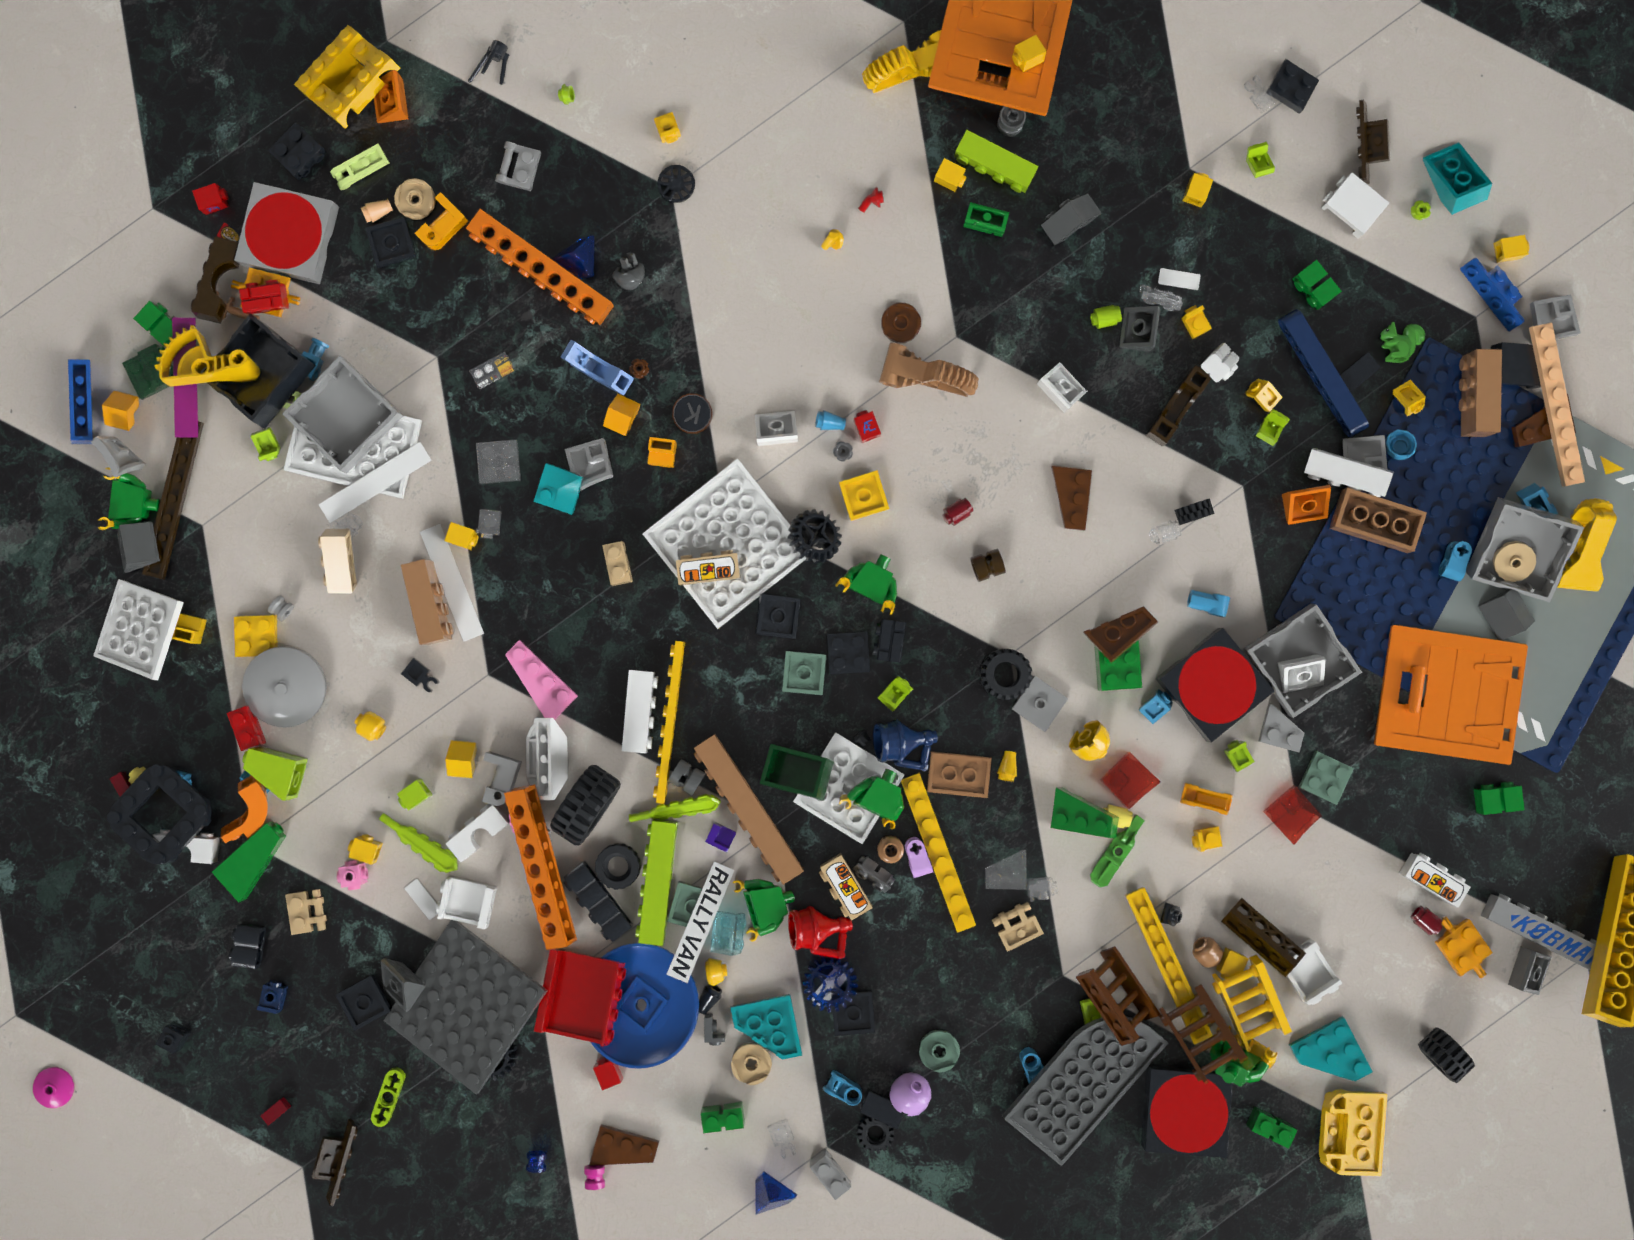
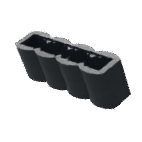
(598, 901)

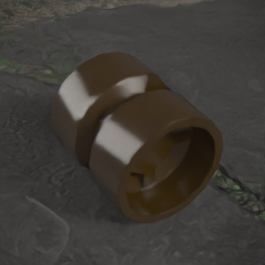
(988, 565)

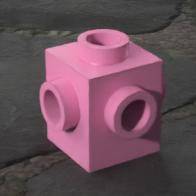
(359, 873)

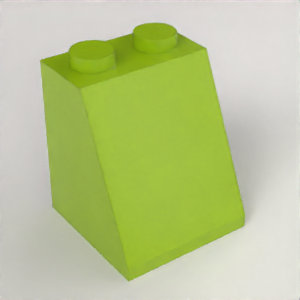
(276, 770)

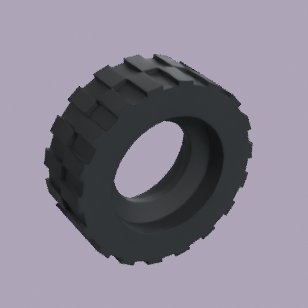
(603, 872)

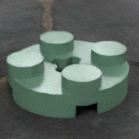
(944, 1040)

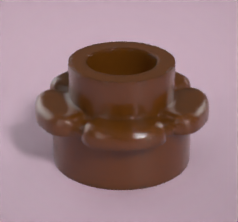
(639, 373)

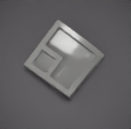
(1559, 312)
(1366, 450)
(118, 456)
(590, 461)

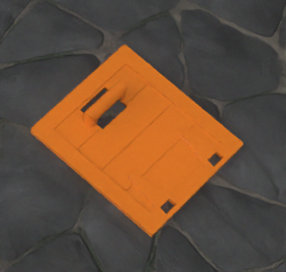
(989, 33)
(1465, 695)

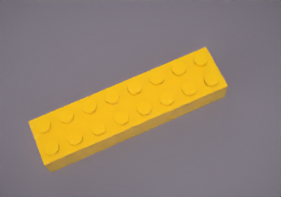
(1611, 976)

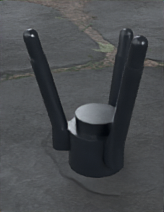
(495, 52)

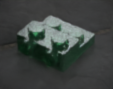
(143, 372)

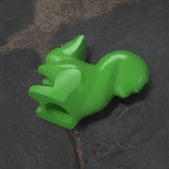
(1403, 345)

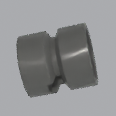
(1010, 121)
(694, 777)

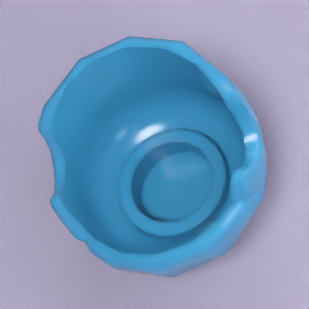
(1400, 444)

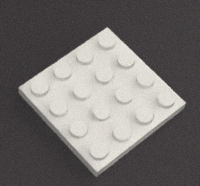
(138, 629)
(849, 768)

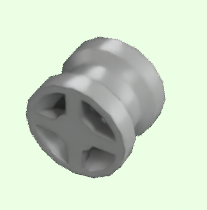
(280, 608)

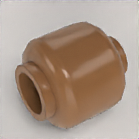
(892, 856)
(1207, 952)

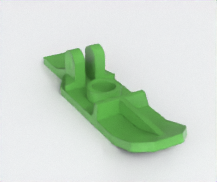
(1110, 862)

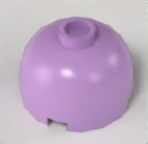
(910, 1094)

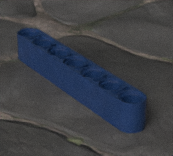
(1323, 373)

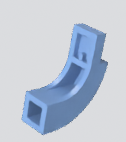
(597, 368)

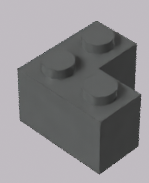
(1071, 217)

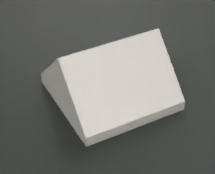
(1061, 387)
(776, 428)
(1302, 673)

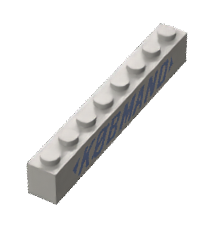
(1539, 930)

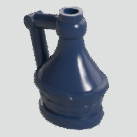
(895, 741)

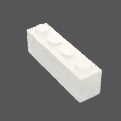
(1348, 472)
(638, 711)

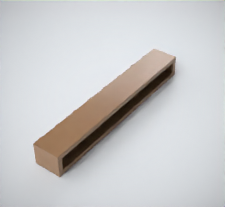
(749, 809)

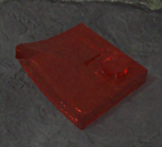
(1129, 780)
(1292, 814)

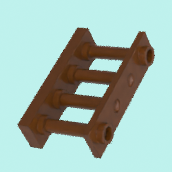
(1105, 1003)
(1222, 1034)

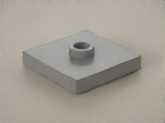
(1039, 704)

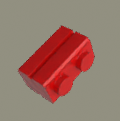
(263, 297)
(246, 728)

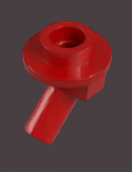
(876, 198)

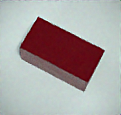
(120, 782)
(275, 1111)

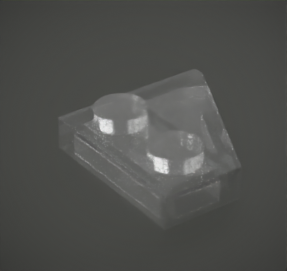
(1007, 873)

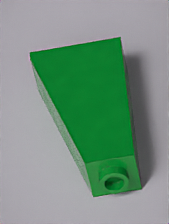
(247, 864)

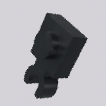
(418, 673)

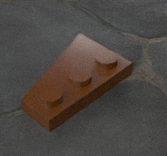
(1534, 428)
(1073, 495)
(1120, 634)
(622, 1147)

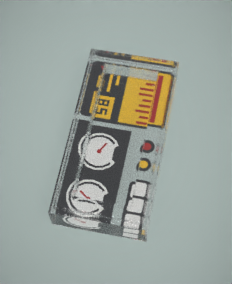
(492, 370)

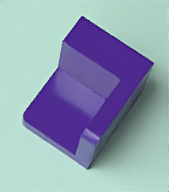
(720, 837)

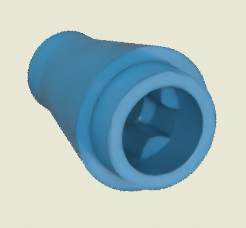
(829, 421)

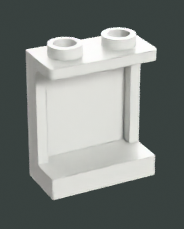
(1355, 203)
(466, 901)
(1313, 975)

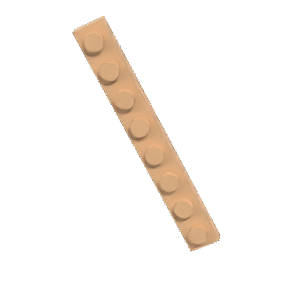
(1556, 404)

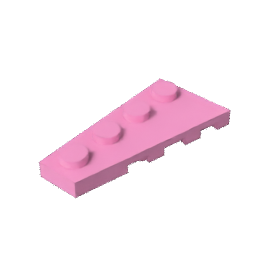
(543, 685)

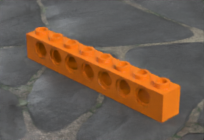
(483, 223)
(540, 867)

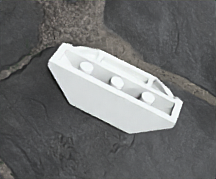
(546, 758)

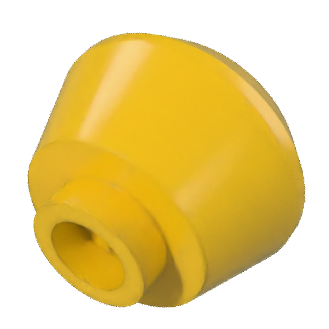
(715, 971)

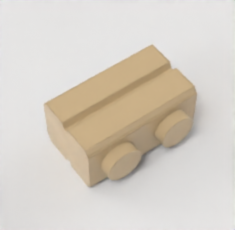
(617, 563)

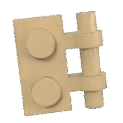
(300, 912)
(1019, 932)

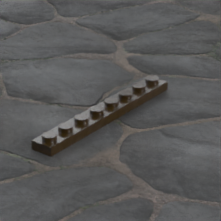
(173, 501)

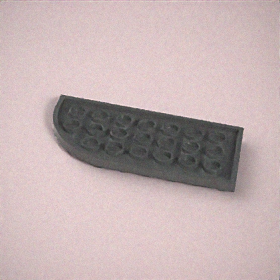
(1081, 1086)

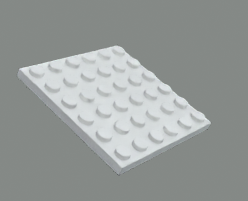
(724, 516)

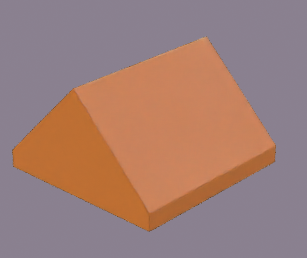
(391, 99)
(1306, 504)

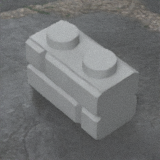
(830, 1174)

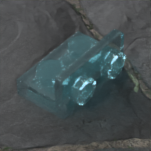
(728, 933)

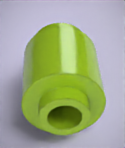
(1106, 316)

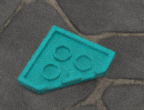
(770, 1024)
(1332, 1051)

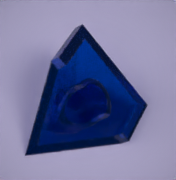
(578, 258)
(771, 1193)

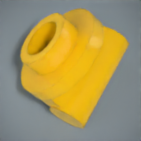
(834, 240)

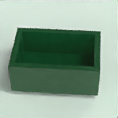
(796, 772)

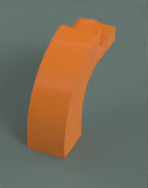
(251, 821)

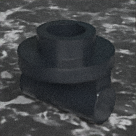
(1171, 914)

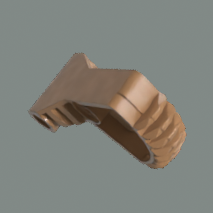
(905, 369)

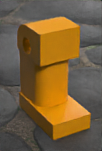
(443, 227)
(1207, 799)

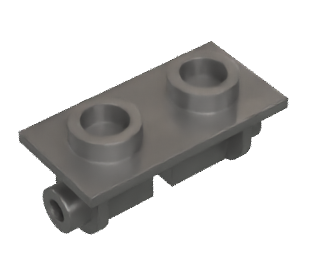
(880, 880)

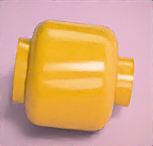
(370, 725)

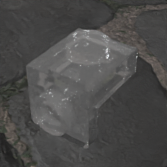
(489, 523)

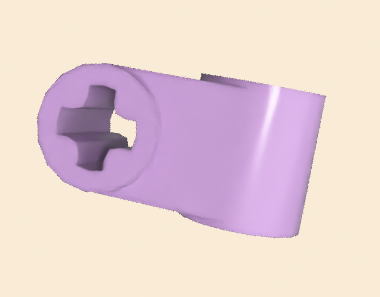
(919, 860)

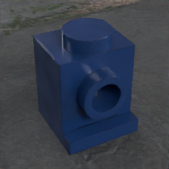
(279, 993)

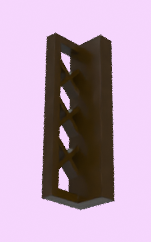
(1261, 939)

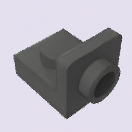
(709, 1027)

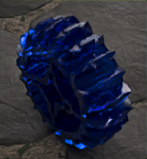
(824, 992)

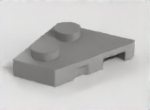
(1280, 731)

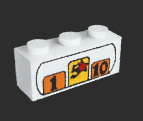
(1435, 879)

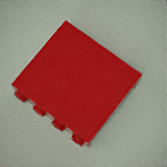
(580, 996)

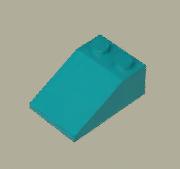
(1457, 178)

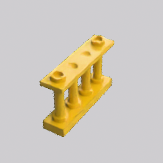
(1271, 1003)

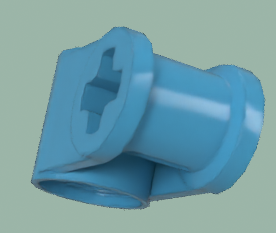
(1454, 562)
(1033, 1068)
(842, 1087)

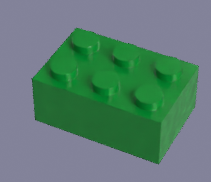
(1121, 673)

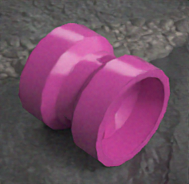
(594, 1177)

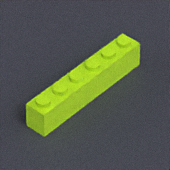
(657, 882)

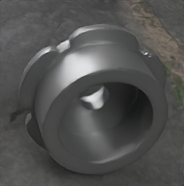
(843, 456)

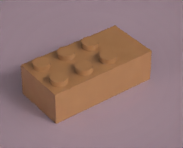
(1480, 393)
(1378, 520)
(427, 602)

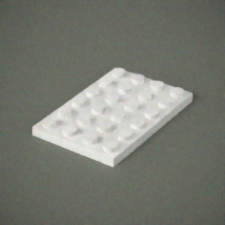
(307, 460)

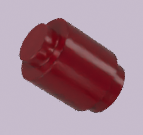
(957, 511)
(1427, 920)

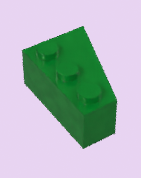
(1080, 816)

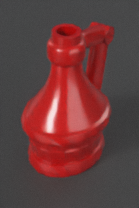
(810, 928)

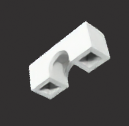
(463, 842)
(203, 847)

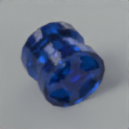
(536, 1161)

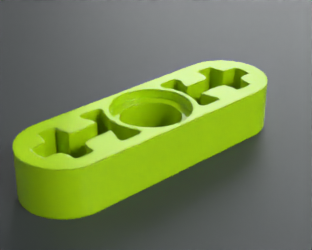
(380, 1101)

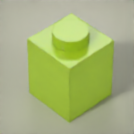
(414, 794)

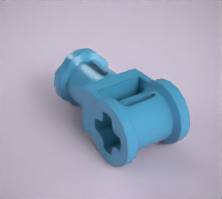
(314, 355)

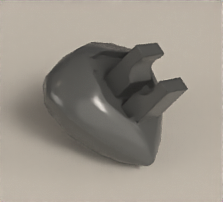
(630, 272)

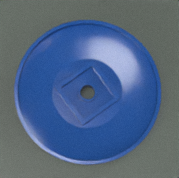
(671, 1011)

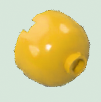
(1091, 742)

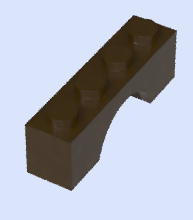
(207, 303)
(1178, 405)

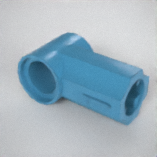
(1213, 604)

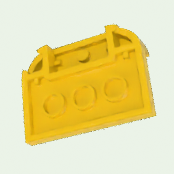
(1353, 1132)

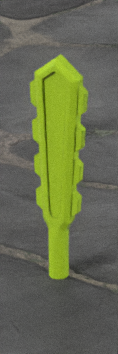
(689, 806)
(431, 851)

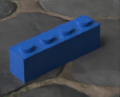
(80, 401)

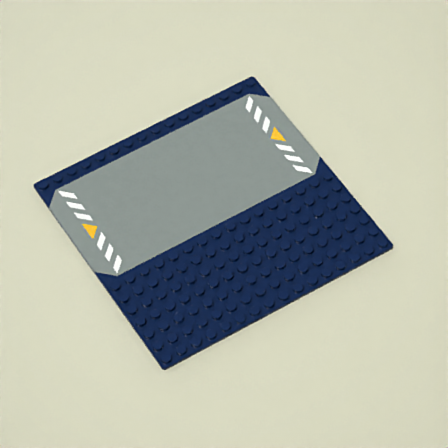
(1457, 483)

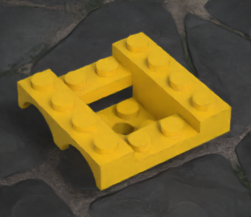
(340, 81)

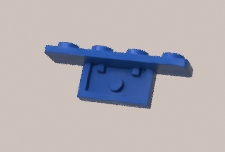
(1496, 292)

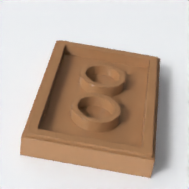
(959, 774)

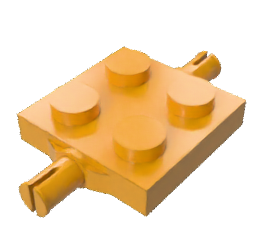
(260, 277)
(1463, 947)

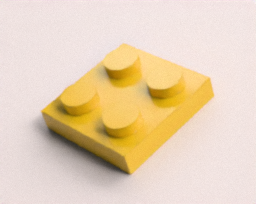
(864, 495)
(254, 634)

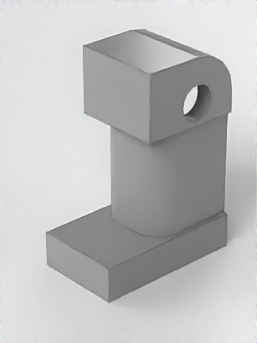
(503, 779)

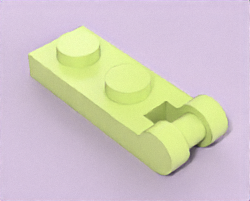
(359, 166)

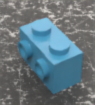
(1536, 498)

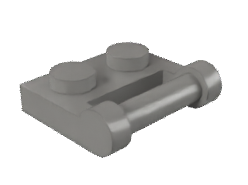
(524, 169)

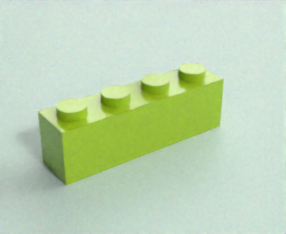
(995, 161)

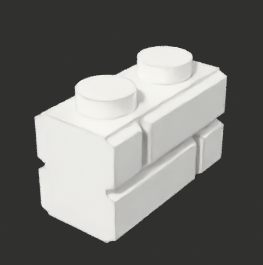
(1221, 363)

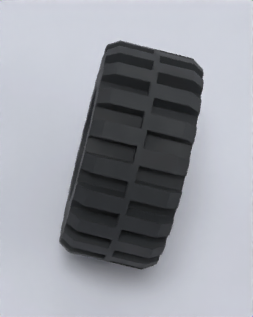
(585, 805)

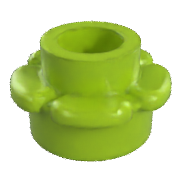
(566, 94)
(1415, 210)

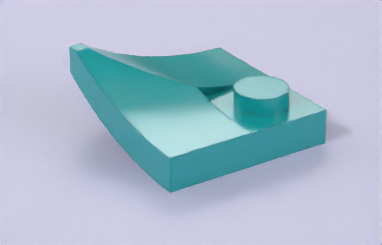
(558, 488)

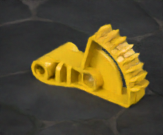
(901, 65)
(231, 367)
(1584, 567)

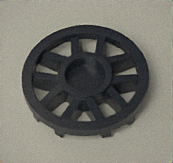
(676, 183)

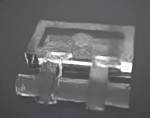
(1168, 299)

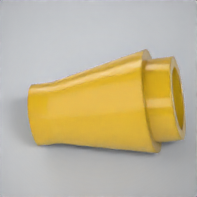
(1007, 769)

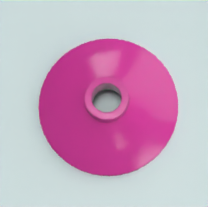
(61, 1084)

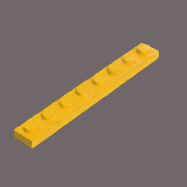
(667, 730)
(938, 852)
(1166, 959)

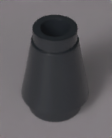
(709, 997)

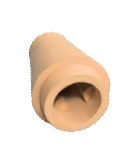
(376, 210)

